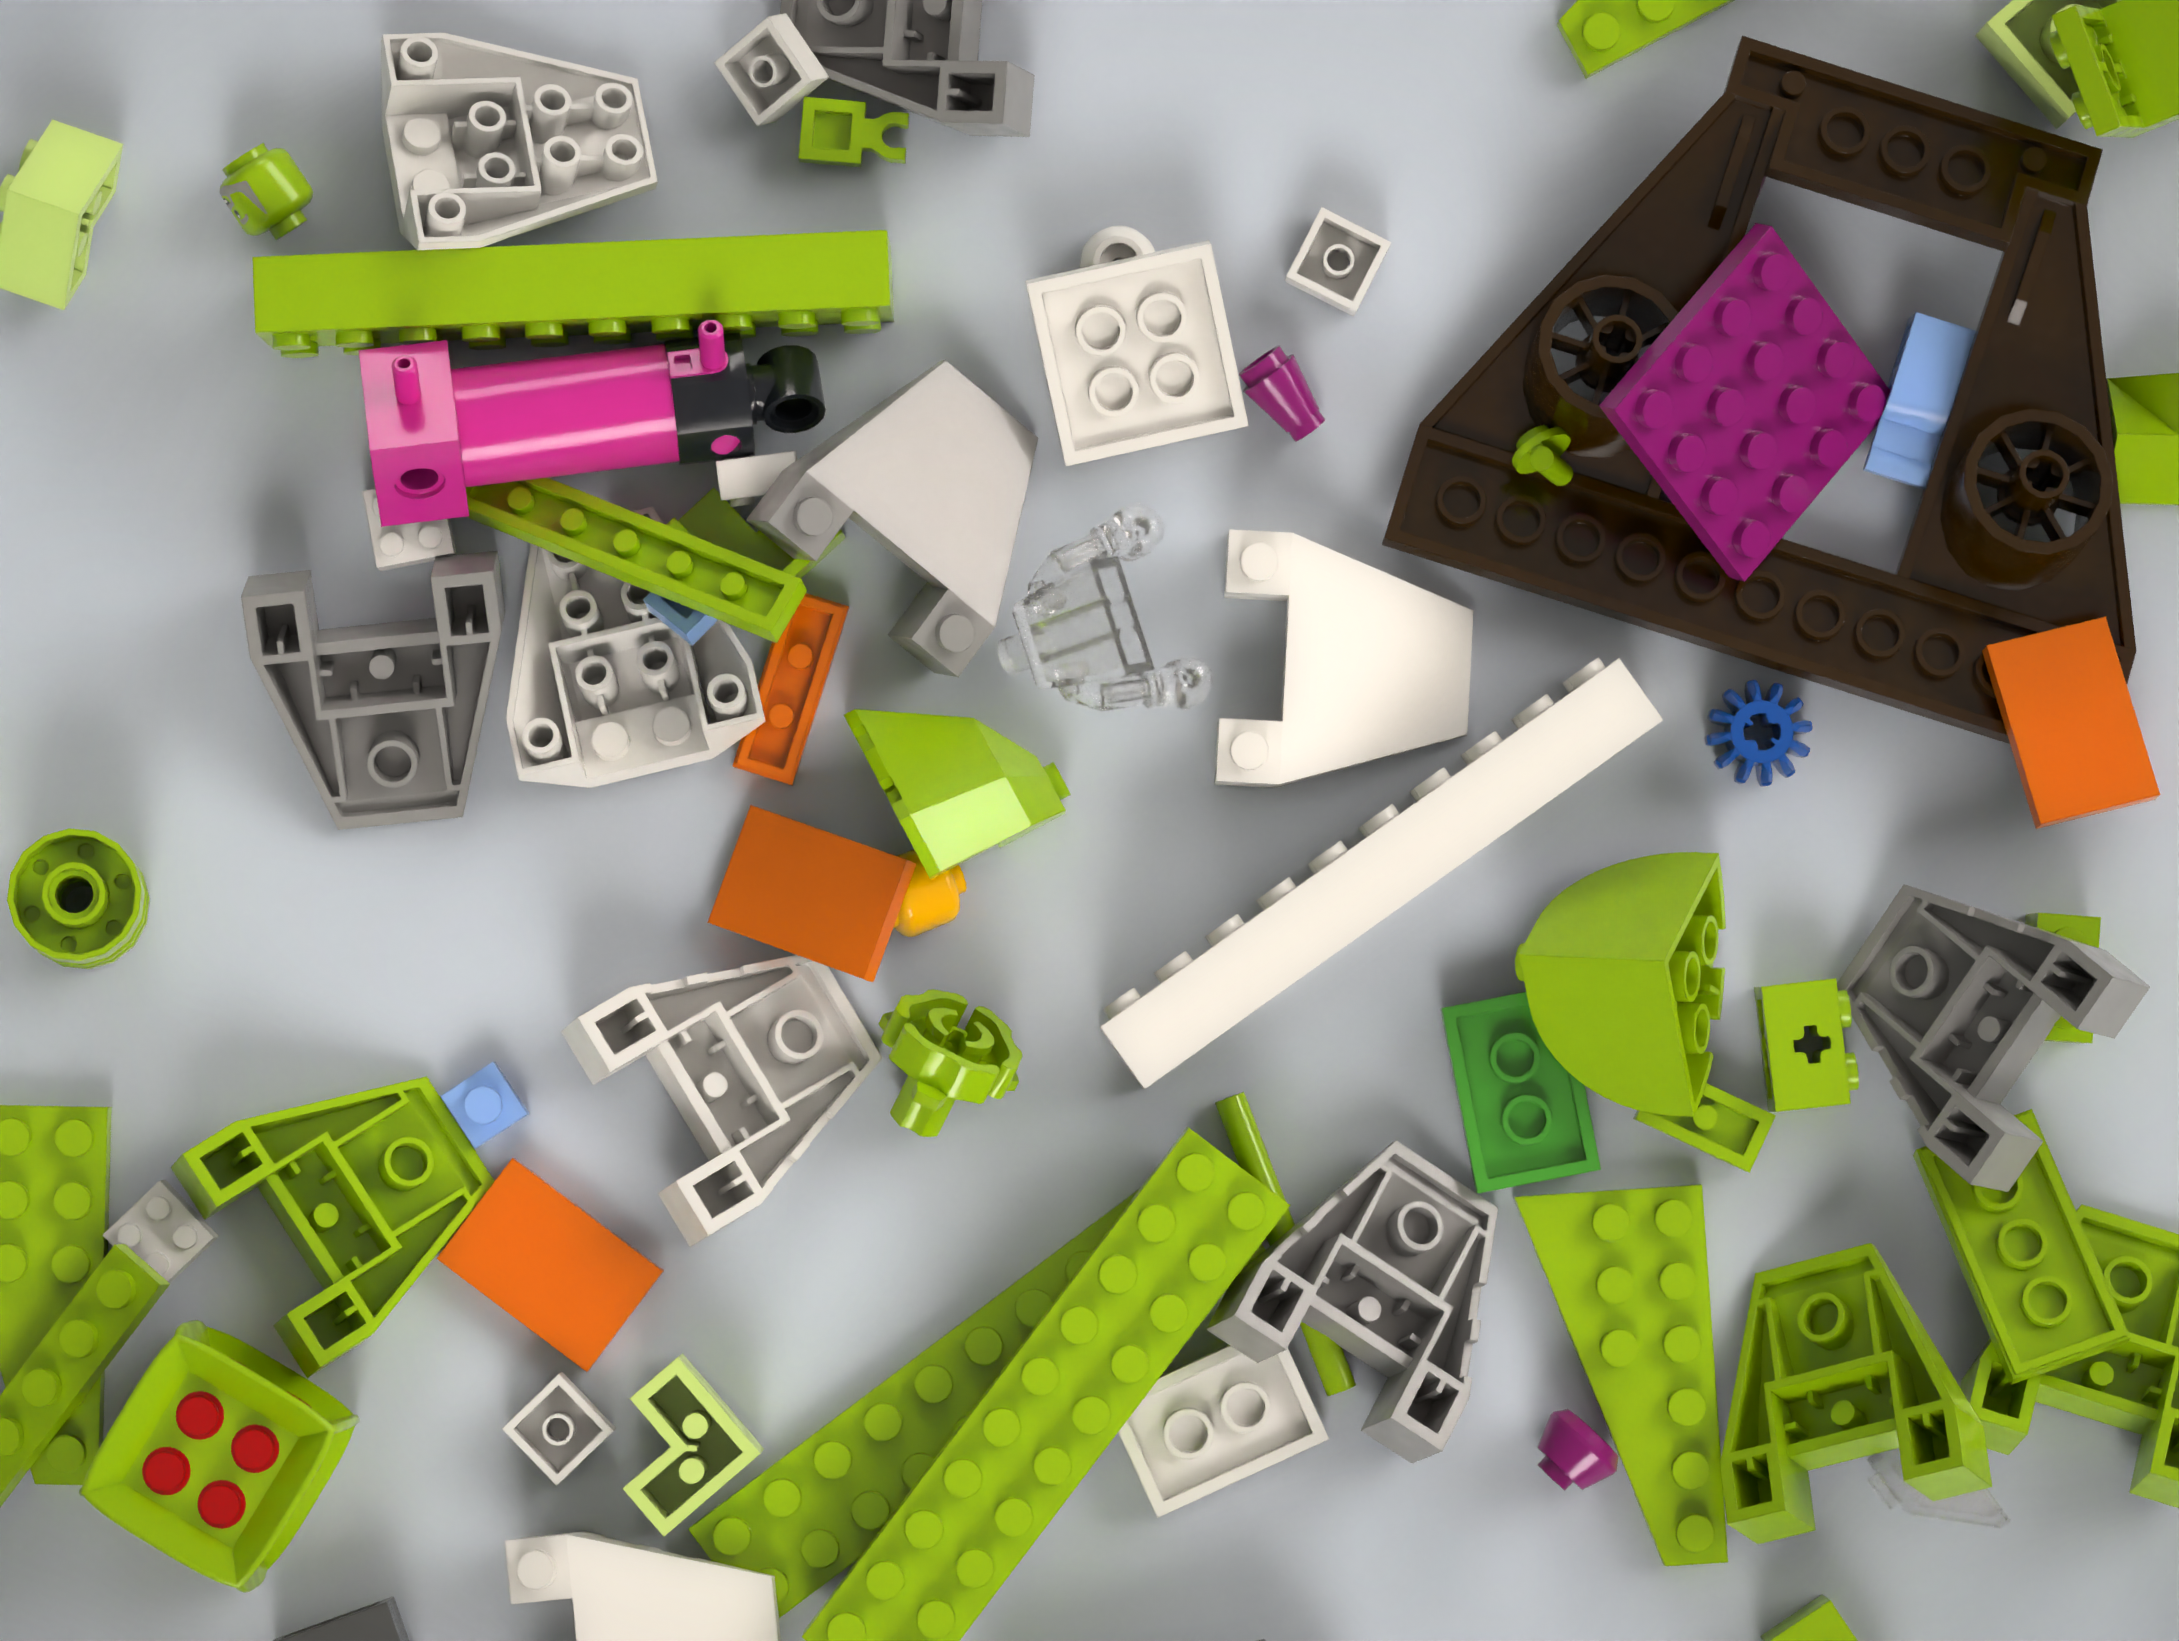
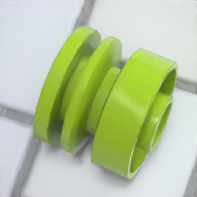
(54, 869)

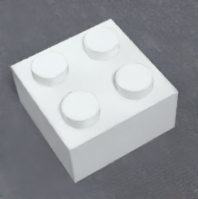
(771, 69)
(1337, 261)
(750, 476)
(406, 543)
(163, 1231)
(559, 1428)

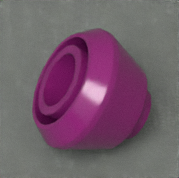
(1574, 1452)

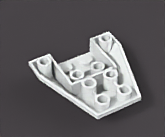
(503, 139)
(612, 688)

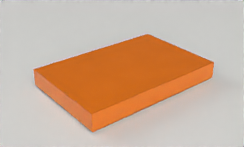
(2070, 722)
(812, 893)
(550, 1264)

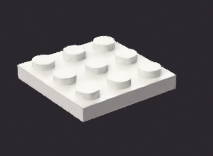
(1137, 353)

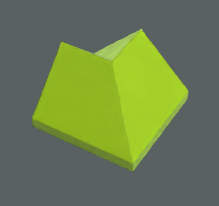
(2146, 437)

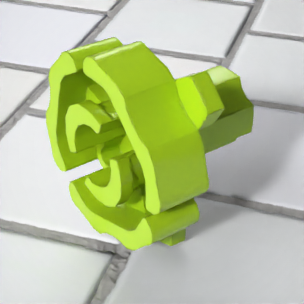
(944, 1059)

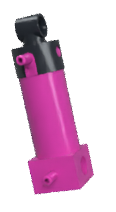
(569, 414)

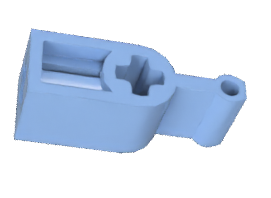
(1919, 399)

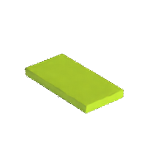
(2027, 1264)

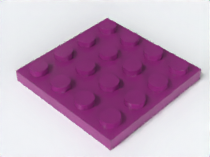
(1748, 402)

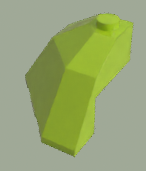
(956, 783)

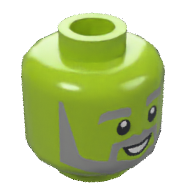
(266, 191)

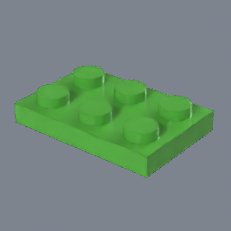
(1515, 1101)

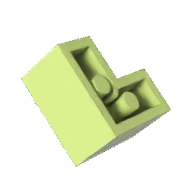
(53, 211)
(704, 1443)

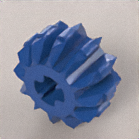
(1769, 715)

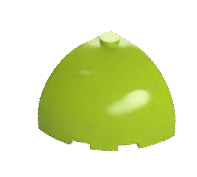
(1629, 979)

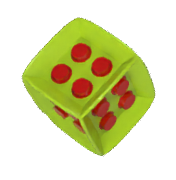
(218, 1455)

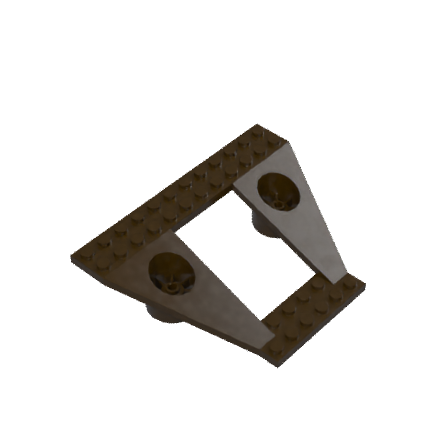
(2026, 385)

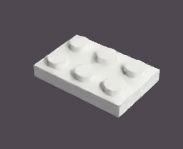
(1218, 1425)

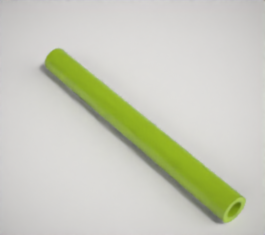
(1254, 1159)

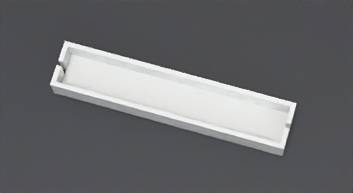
(1382, 872)

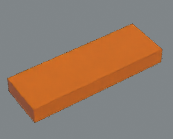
(793, 689)

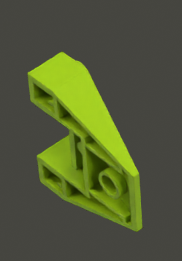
(363, 1193)
(1833, 1376)
(2121, 1387)

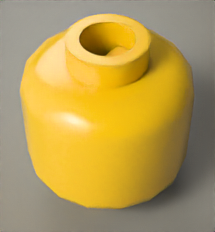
(928, 900)

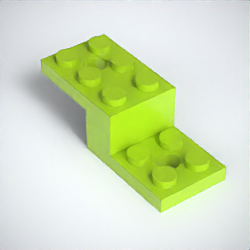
(2122, 64)

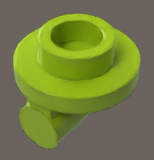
(1541, 452)

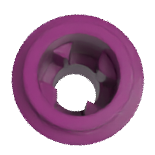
(1282, 392)

